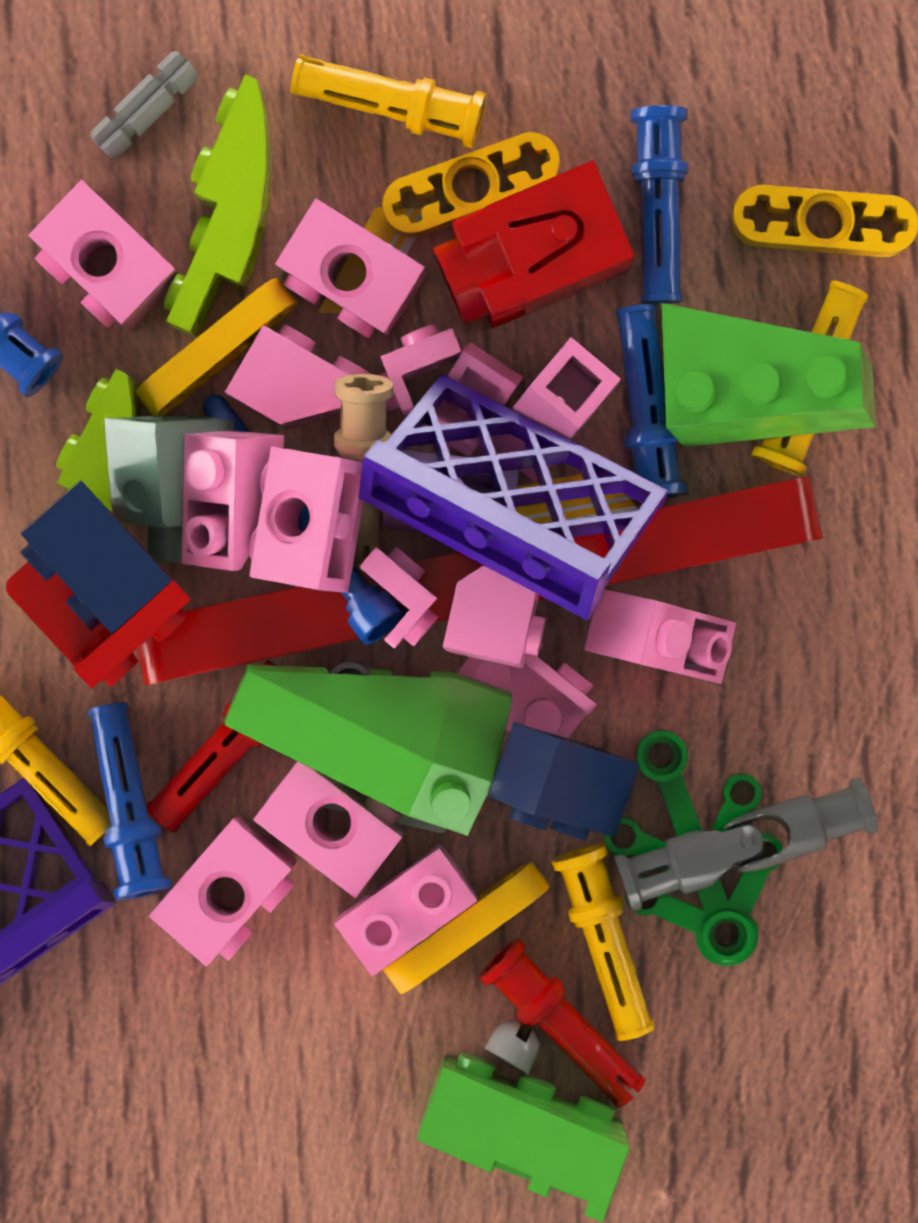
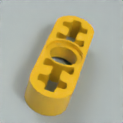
(479, 159)
(870, 240)
(215, 348)
(490, 911)

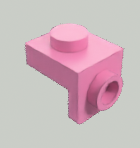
(422, 352)
(485, 375)
(400, 578)

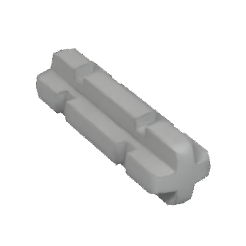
(144, 105)

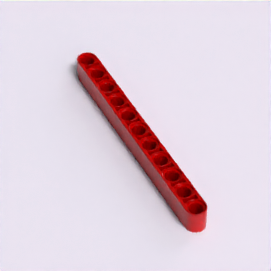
(312, 619)

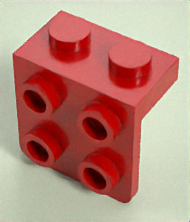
(95, 653)

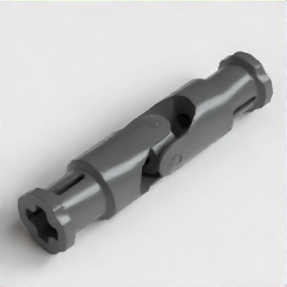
(702, 857)

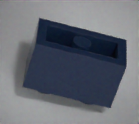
(93, 557)
(562, 782)

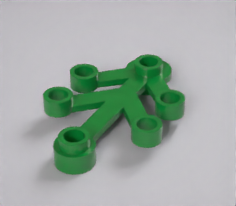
(684, 819)

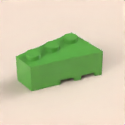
(759, 380)
(526, 1131)

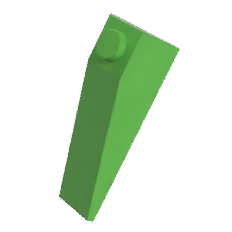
(397, 739)

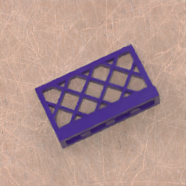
(487, 523)
(61, 912)

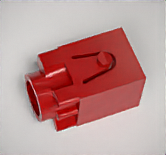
(534, 248)

